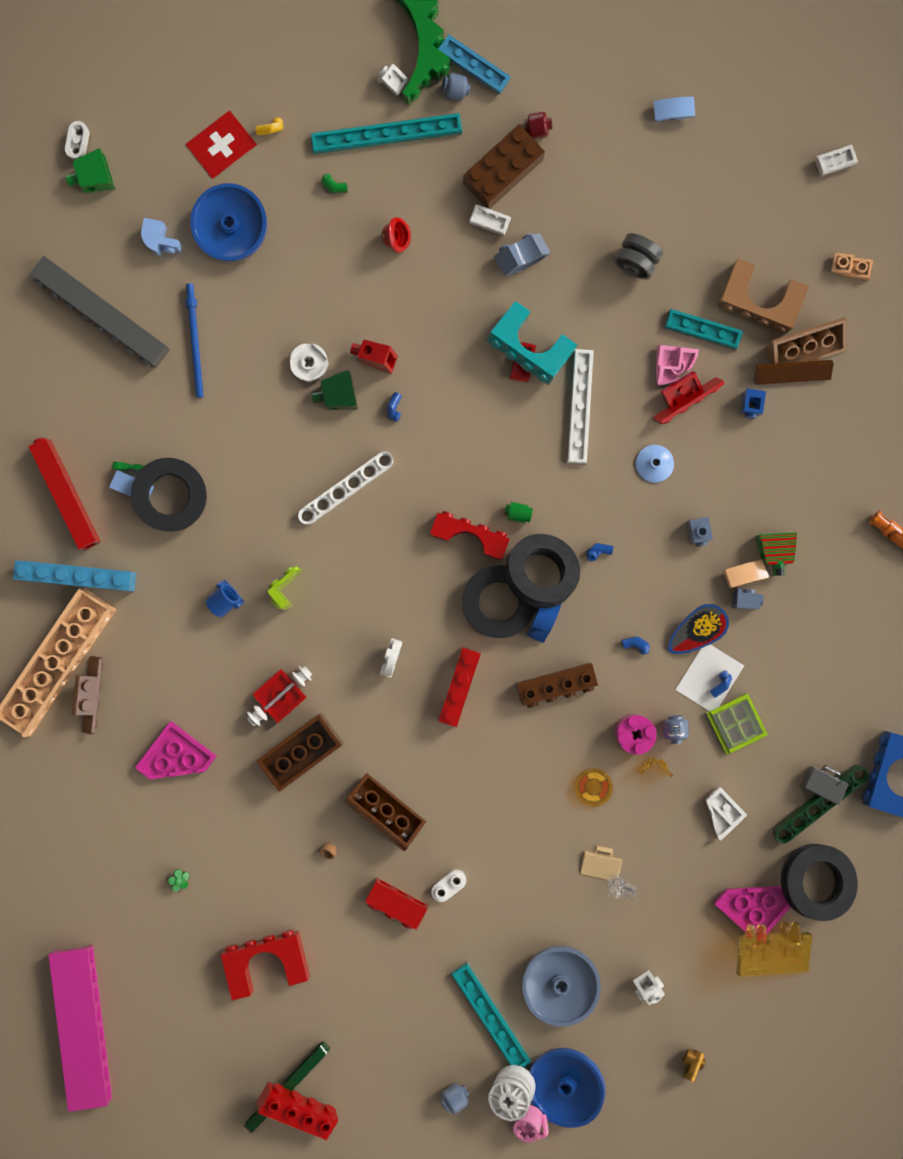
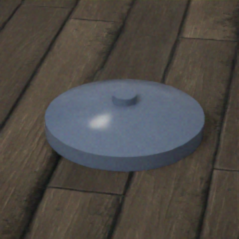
(561, 986)

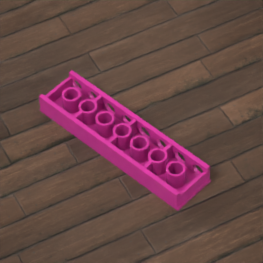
(80, 1028)

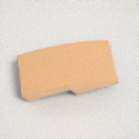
(852, 267)
(746, 573)

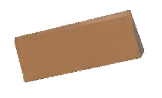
(810, 344)

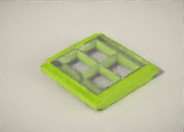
(736, 723)

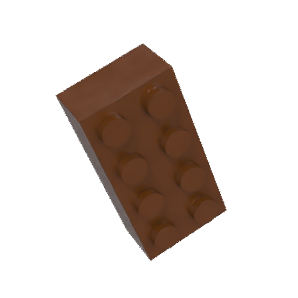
(503, 167)
(299, 752)

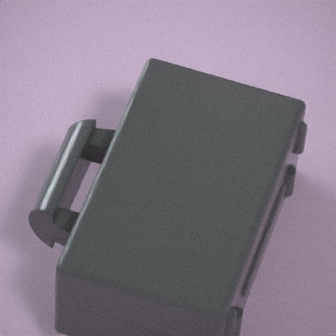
(824, 784)

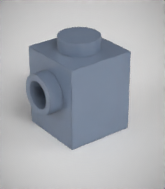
(699, 531)

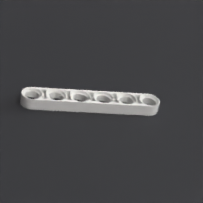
(348, 491)

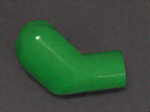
(333, 187)

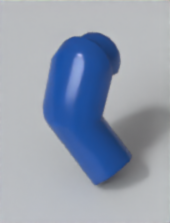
(392, 405)
(598, 549)
(637, 642)
(724, 684)

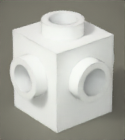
(649, 988)

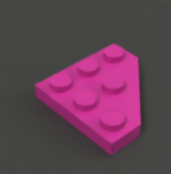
(175, 755)
(753, 906)

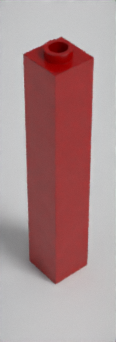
(64, 493)

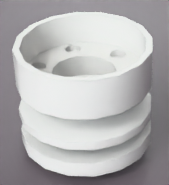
(512, 1093)

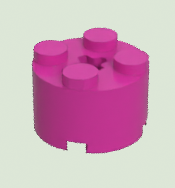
(646, 732)

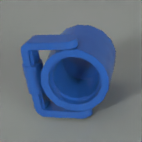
(224, 599)

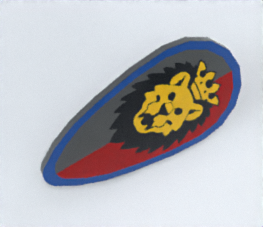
(699, 629)

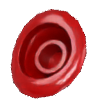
(396, 234)

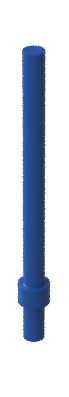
(191, 304)

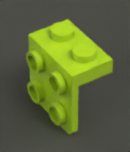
(276, 586)

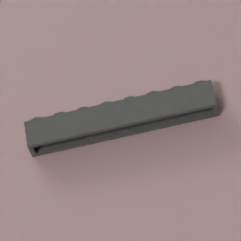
(98, 310)

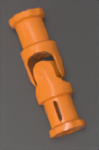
(886, 527)

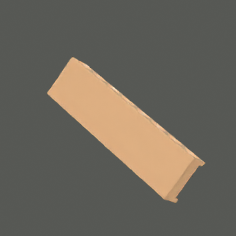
(55, 662)

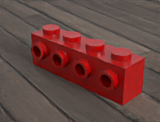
(297, 1110)

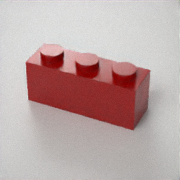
(396, 904)

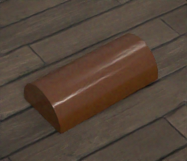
(385, 812)

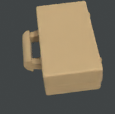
(600, 865)

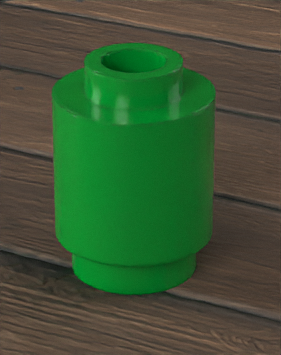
(518, 512)

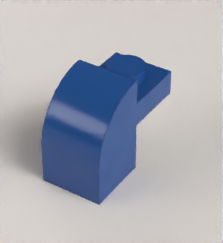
(543, 623)

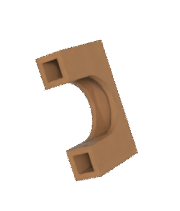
(736, 299)

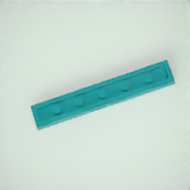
(490, 1016)

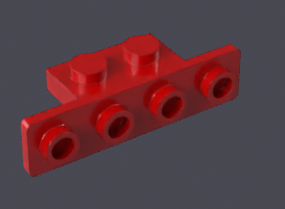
(684, 394)

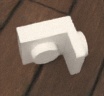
(392, 78)

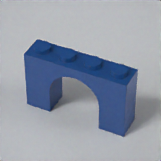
(878, 793)

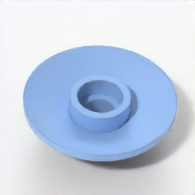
(645, 465)

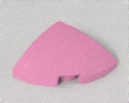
(672, 362)

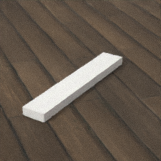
(580, 406)

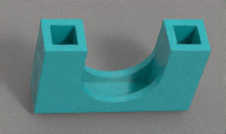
(542, 365)

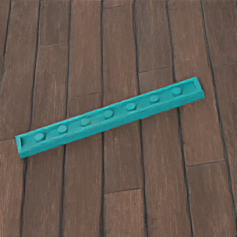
(386, 133)

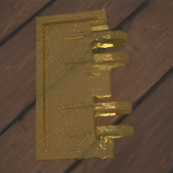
(775, 955)

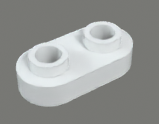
(76, 142)
(447, 884)

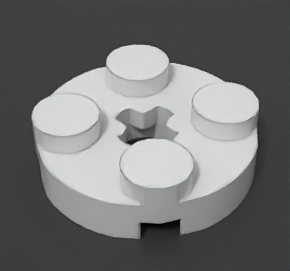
(309, 352)
(391, 657)

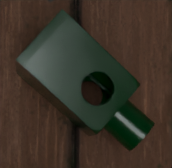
(337, 392)

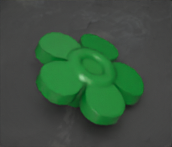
(179, 880)

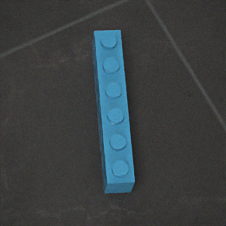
(74, 575)

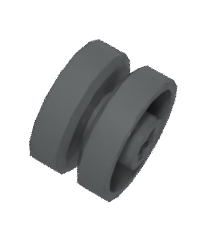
(638, 256)

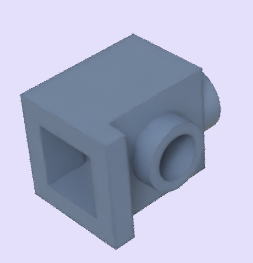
(747, 599)

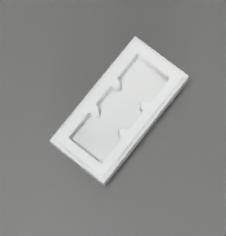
(836, 160)
(490, 220)

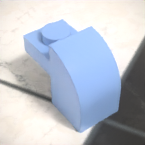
(153, 236)

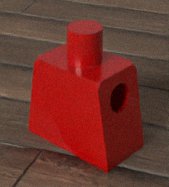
(375, 355)

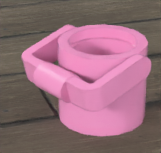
(528, 1127)

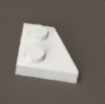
(723, 812)

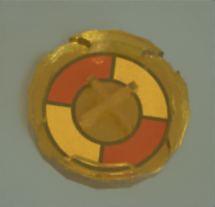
(593, 787)

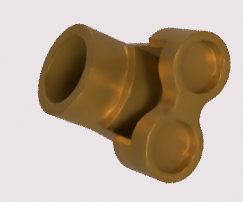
(694, 1062)

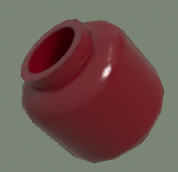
(538, 125)

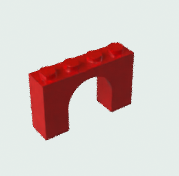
(285, 946)

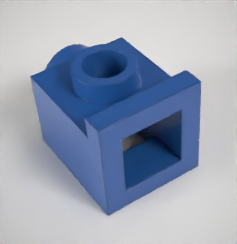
(756, 397)

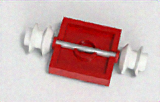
(279, 696)

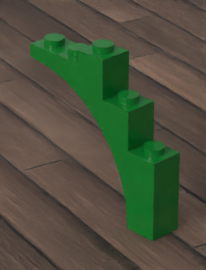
(430, 36)

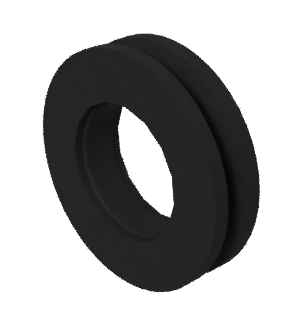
(165, 467)
(552, 548)
(473, 611)
(844, 888)

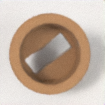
(328, 851)

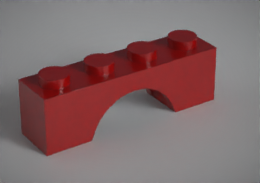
(493, 543)
(459, 687)

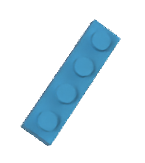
(474, 64)

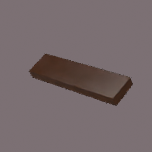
(793, 372)

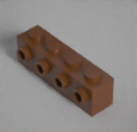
(556, 684)

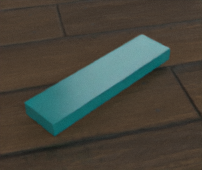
(703, 329)

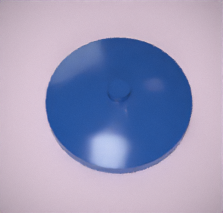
(228, 222)
(567, 1087)

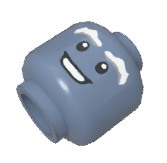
(675, 729)

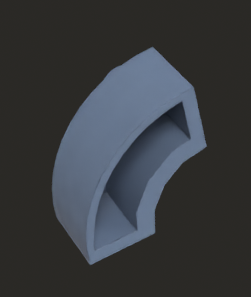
(522, 254)

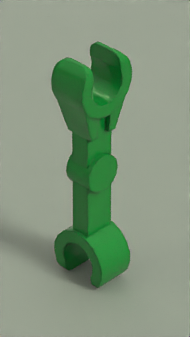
(121, 466)

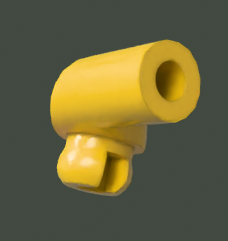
(275, 126)

